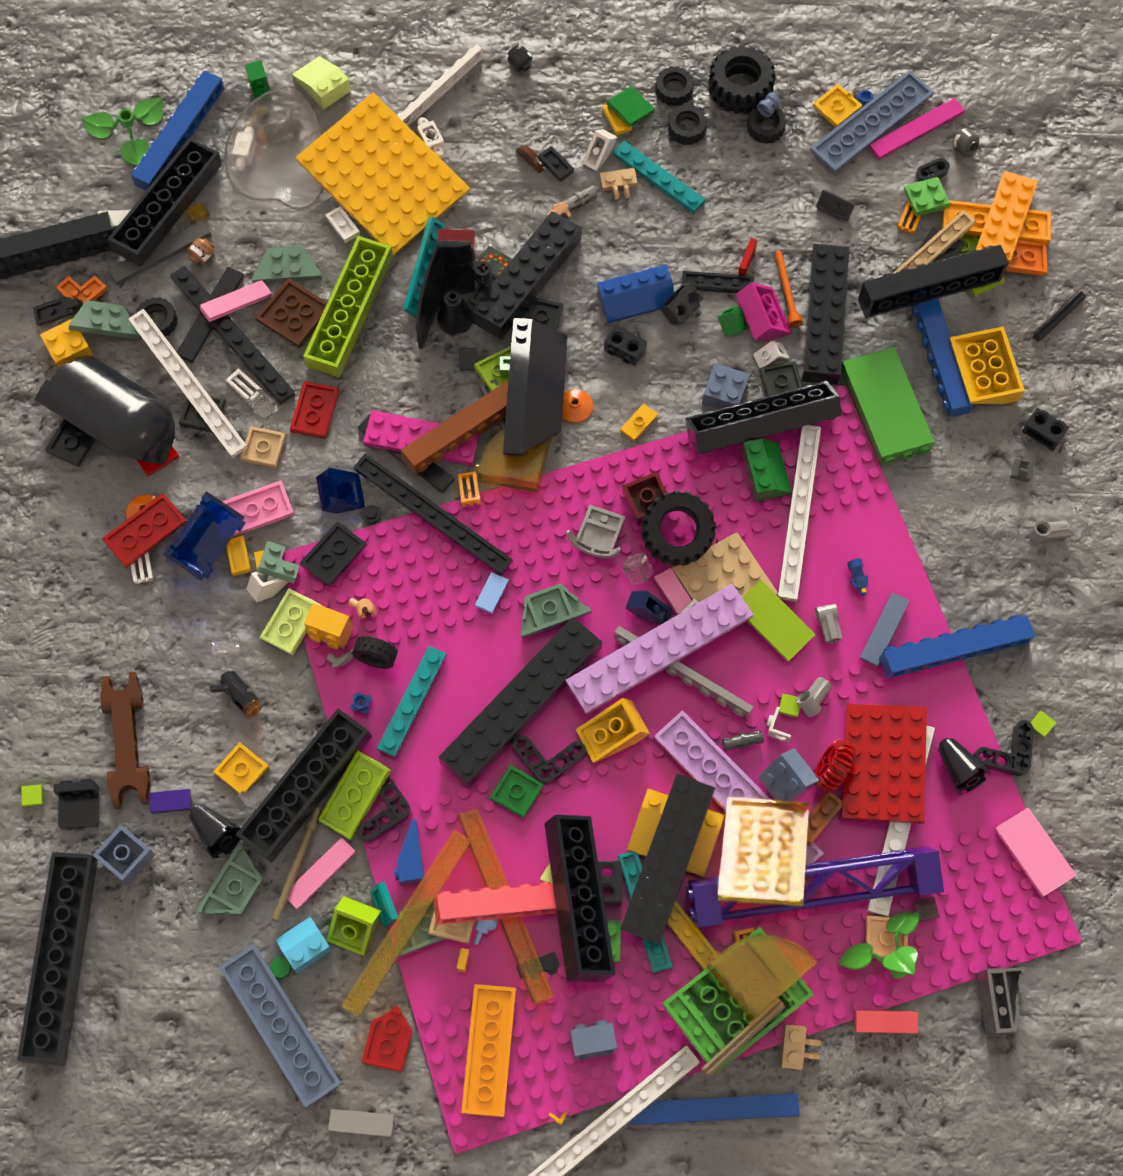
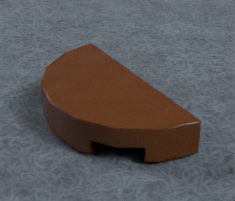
(530, 157)

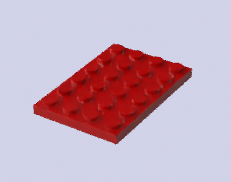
(888, 763)

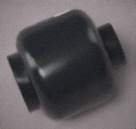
(519, 58)

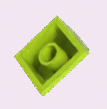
(353, 925)

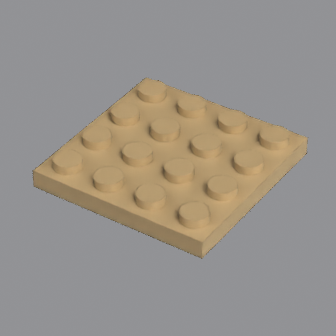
(721, 566)

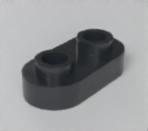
(931, 169)

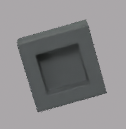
(1021, 470)

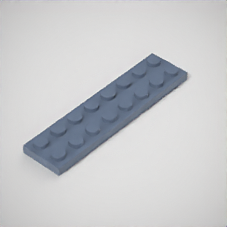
(871, 121)
(280, 1026)

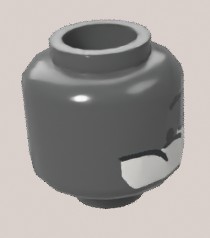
(966, 141)

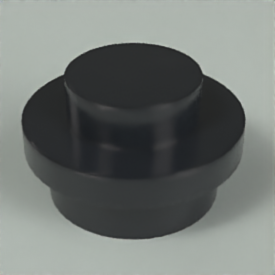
(371, 514)

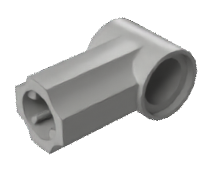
(1050, 531)
(828, 618)
(810, 700)

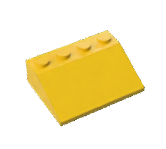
(987, 367)
(647, 824)

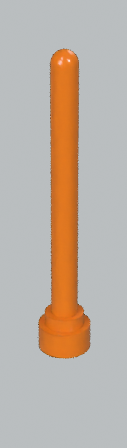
(794, 318)

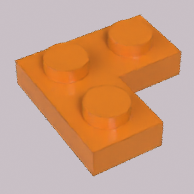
(89, 291)

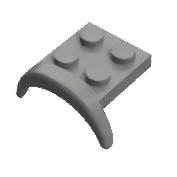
(598, 533)

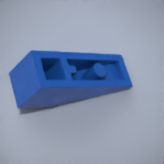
(410, 862)

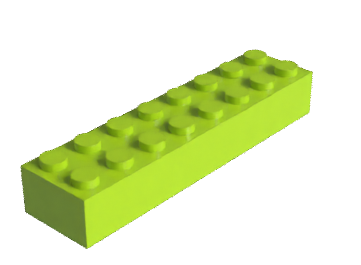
(348, 306)

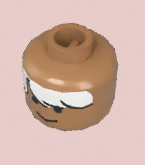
(200, 251)

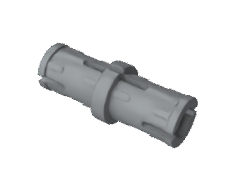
(587, 193)

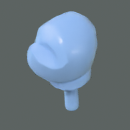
(484, 927)

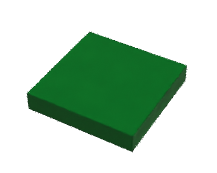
(630, 106)
(516, 791)

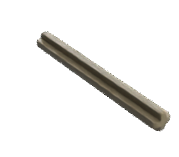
(743, 1037)

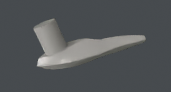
(340, 661)

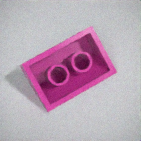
(763, 312)

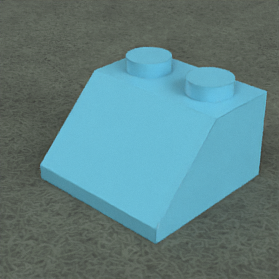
(303, 945)

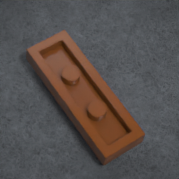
(822, 815)

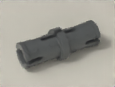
(743, 740)

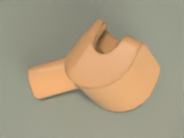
(362, 607)

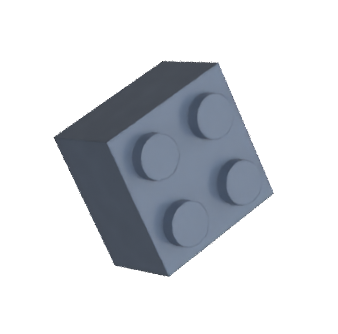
(725, 387)
(788, 777)
(124, 854)
(593, 1040)

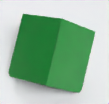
(732, 321)

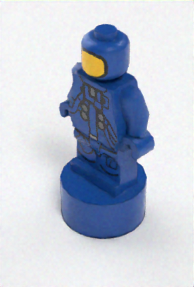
(859, 580)

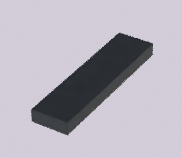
(716, 281)

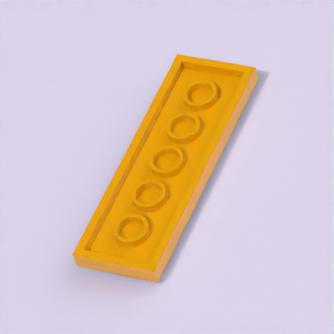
(1007, 213)
(1035, 227)
(489, 1051)

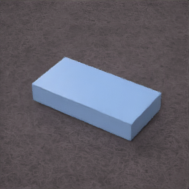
(492, 593)

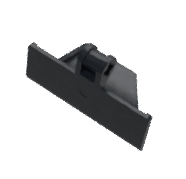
(448, 269)

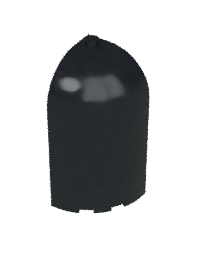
(110, 409)

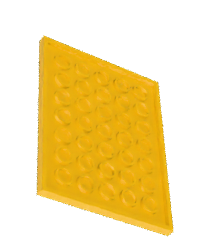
(382, 173)

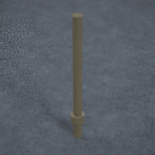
(310, 828)

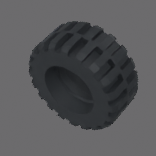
(741, 61)
(693, 507)

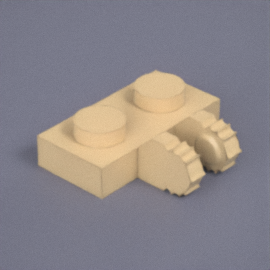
(617, 180)
(794, 1045)

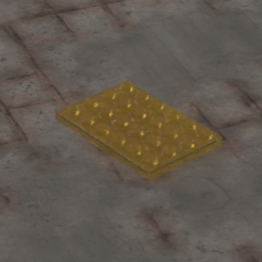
(764, 851)

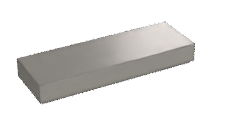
(361, 1123)

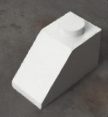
(599, 149)
(264, 586)

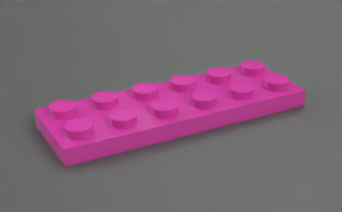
(397, 431)

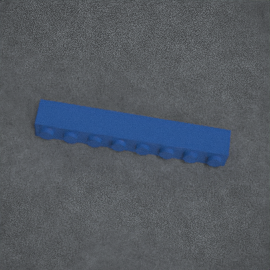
(179, 128)
(941, 356)
(956, 646)

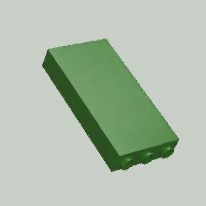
(887, 405)

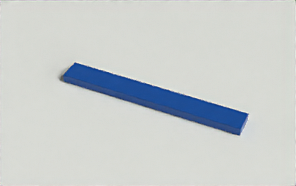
(719, 1109)

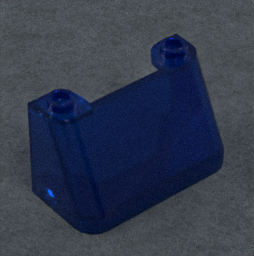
(205, 536)

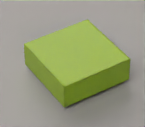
(789, 706)
(1042, 724)
(32, 795)

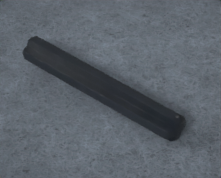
(1056, 318)

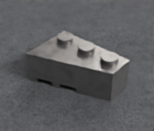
(1000, 999)

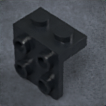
(77, 803)

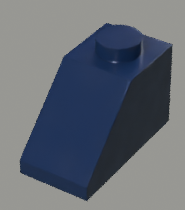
(648, 607)

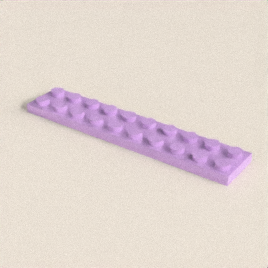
(659, 648)
(711, 766)

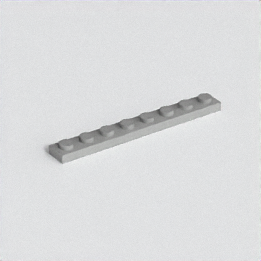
(694, 679)

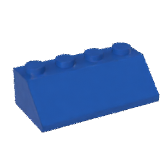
(635, 293)

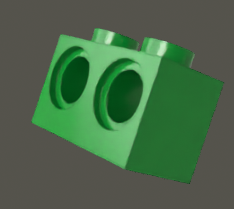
(257, 78)

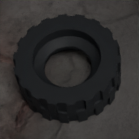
(677, 74)
(687, 112)
(762, 135)
(164, 306)
(374, 652)

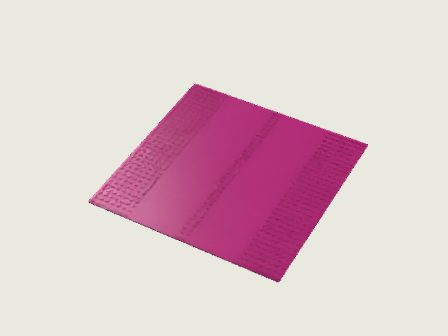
(428, 598)

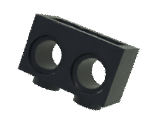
(679, 301)
(628, 341)
(1043, 433)
(613, 883)

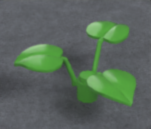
(101, 123)
(899, 962)

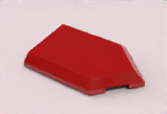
(388, 1041)

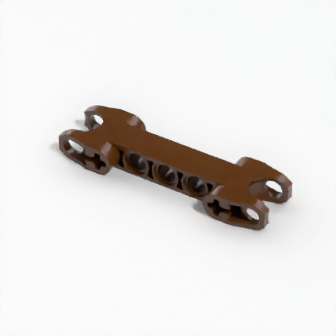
(127, 773)

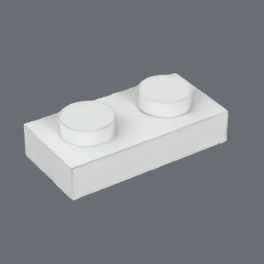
(342, 224)

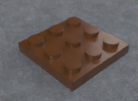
(292, 313)

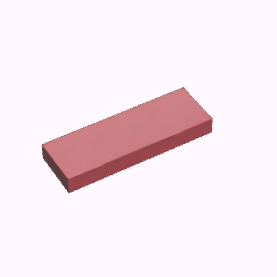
(886, 1021)

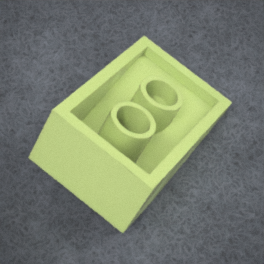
(323, 81)

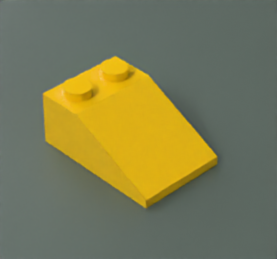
(612, 730)

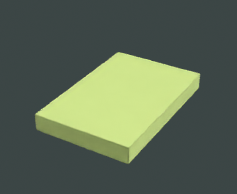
(286, 625)

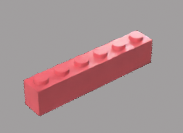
(494, 904)

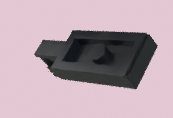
(56, 310)

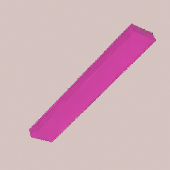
(916, 129)

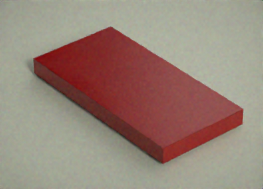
(144, 530)

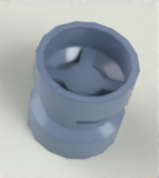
(771, 103)

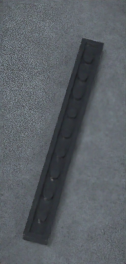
(235, 338)
(433, 514)

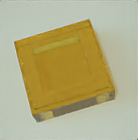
(197, 212)

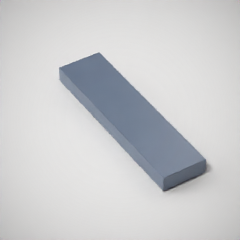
(884, 629)

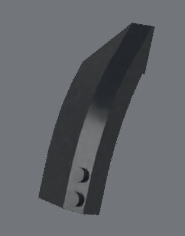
(534, 386)

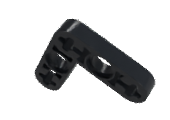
(1015, 756)
(544, 765)
(390, 812)

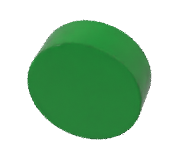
(280, 967)

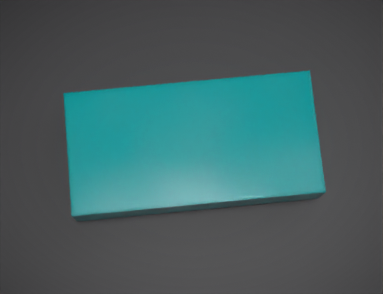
(384, 903)

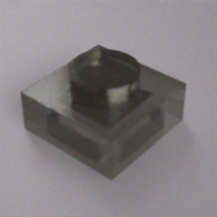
(926, 909)

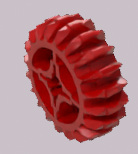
(834, 765)

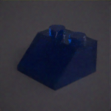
(340, 491)

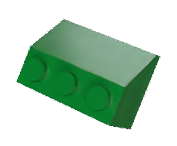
(765, 469)

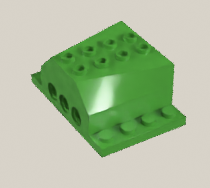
(714, 1018)

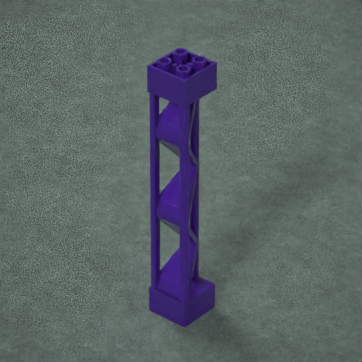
(923, 874)

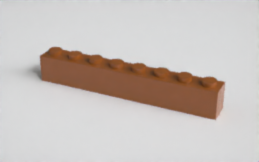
(456, 430)

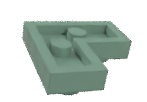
(273, 565)

